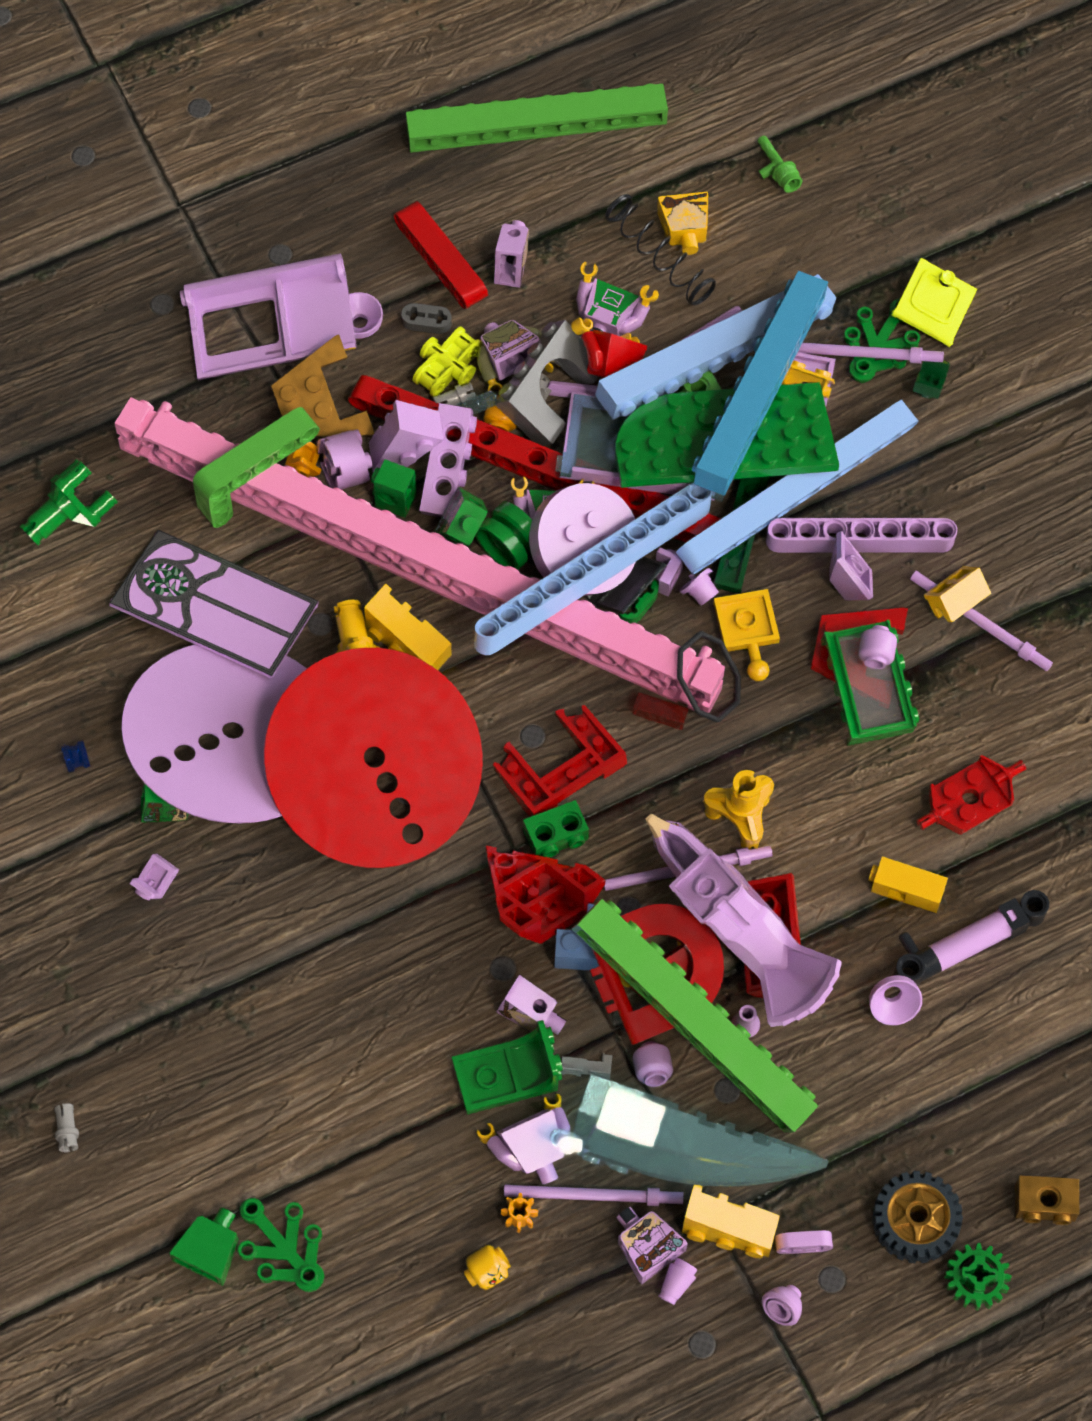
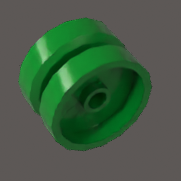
(506, 535)

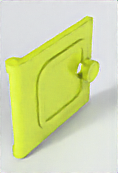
(931, 305)

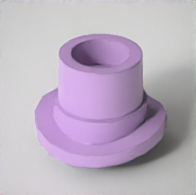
(700, 587)

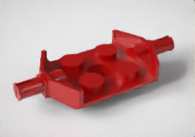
(984, 779)

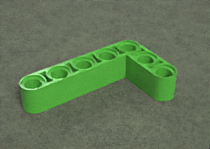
(249, 460)

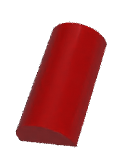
(781, 897)

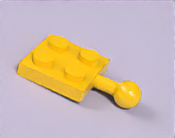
(747, 623)

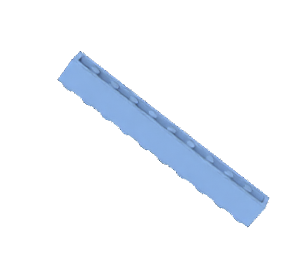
(691, 358)

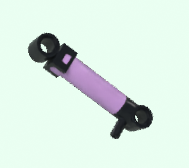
(1007, 922)

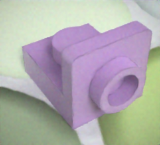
(671, 573)

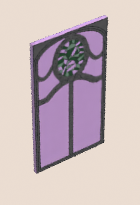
(214, 604)

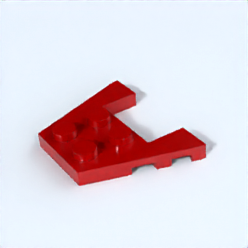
(844, 621)

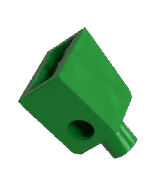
(208, 1246)

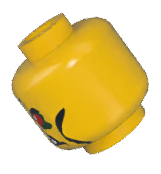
(487, 1267)

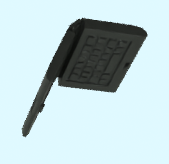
(626, 593)

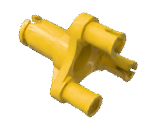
(351, 626)
(742, 805)

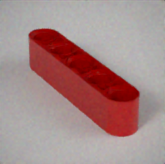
(440, 255)

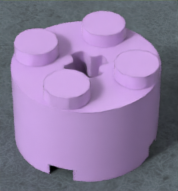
(344, 459)

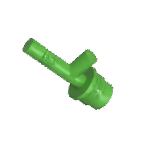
(782, 172)

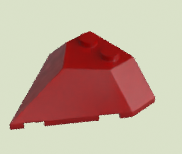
(539, 894)

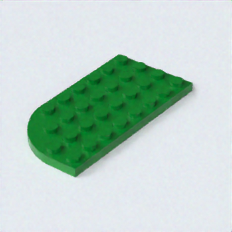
(668, 434)

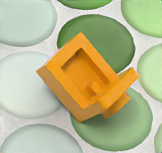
(305, 460)

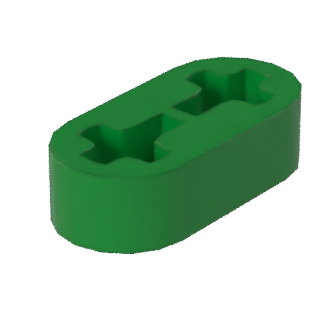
(642, 605)

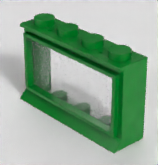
(872, 700)

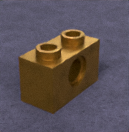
(1061, 1190)

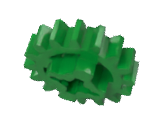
(965, 1276)

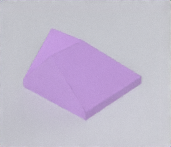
(849, 571)

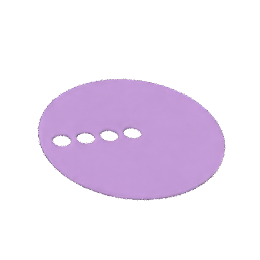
(194, 696)

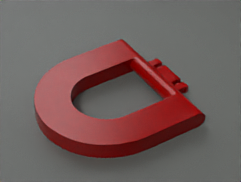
(705, 957)

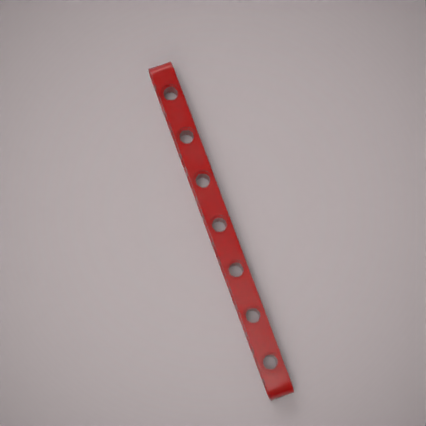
(508, 450)

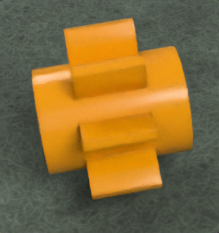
(519, 1204)

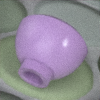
(783, 1304)

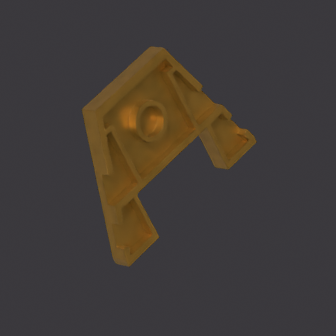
(308, 389)

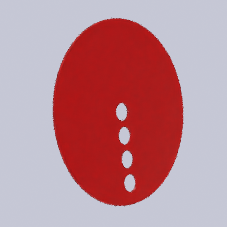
(320, 743)

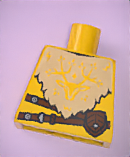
(684, 219)

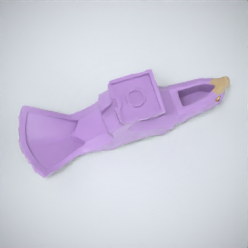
(717, 894)

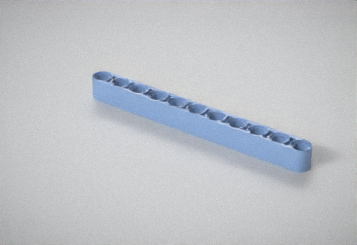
(794, 489)
(591, 569)

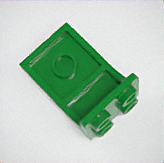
(509, 1071)

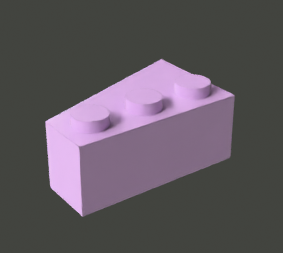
(405, 435)

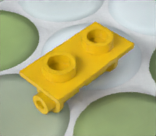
(798, 374)

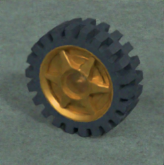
(917, 1194)

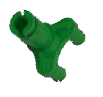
(64, 505)

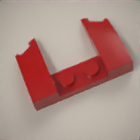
(599, 757)

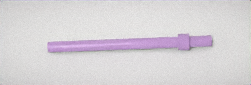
(915, 355)
(1025, 650)
(741, 857)
(652, 1196)

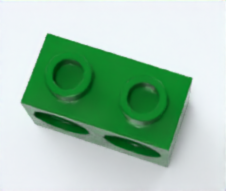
(552, 823)

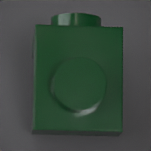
(931, 379)

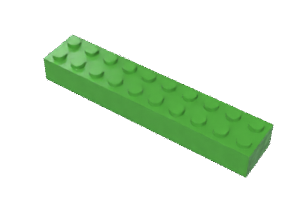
(695, 1016)

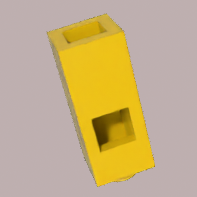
(908, 884)

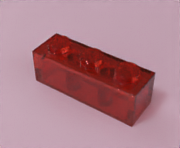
(660, 711)

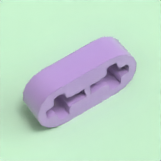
(803, 1242)

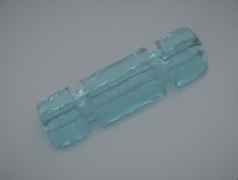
(479, 403)

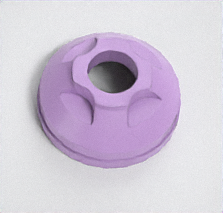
(367, 307)
(899, 1008)

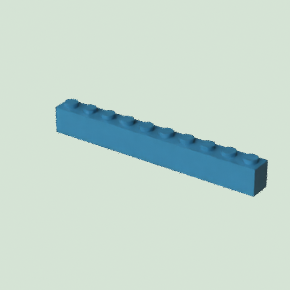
(760, 383)

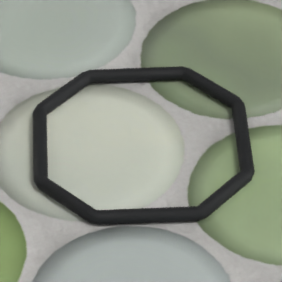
(732, 665)

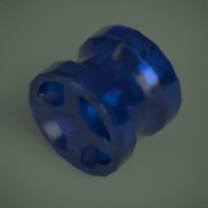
(75, 756)

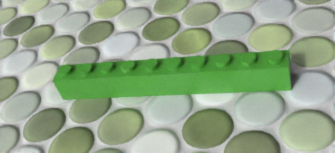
(536, 117)

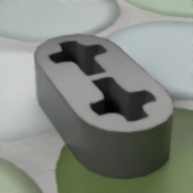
(426, 318)

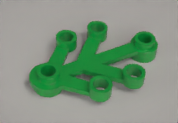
(880, 341)
(284, 1248)

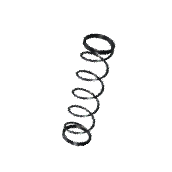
(619, 217)

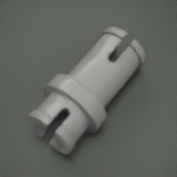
(456, 395)
(66, 1131)

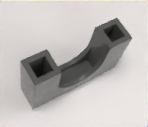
(522, 396)

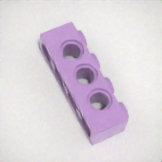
(451, 418)

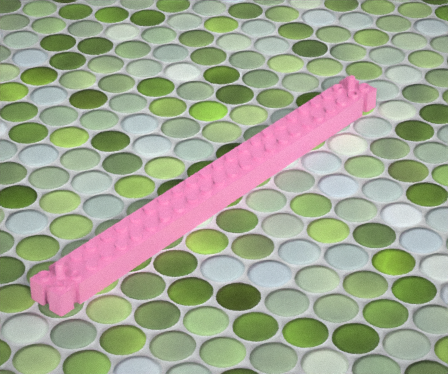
(423, 557)

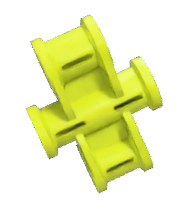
(447, 361)

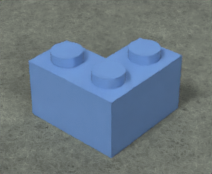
(573, 951)

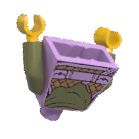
(504, 350)

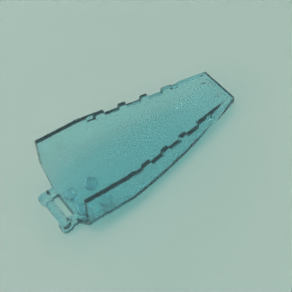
(660, 1141)

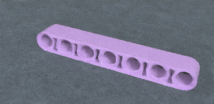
(872, 527)

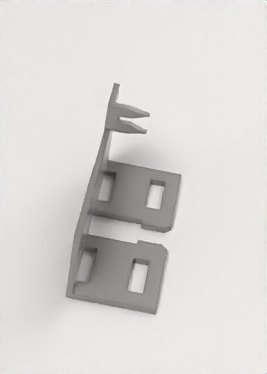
(580, 1066)

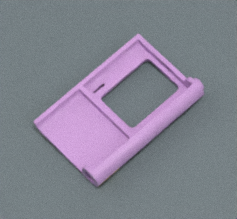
(309, 309)

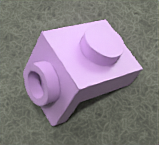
(154, 878)

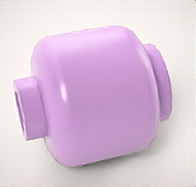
(877, 647)
(652, 1064)

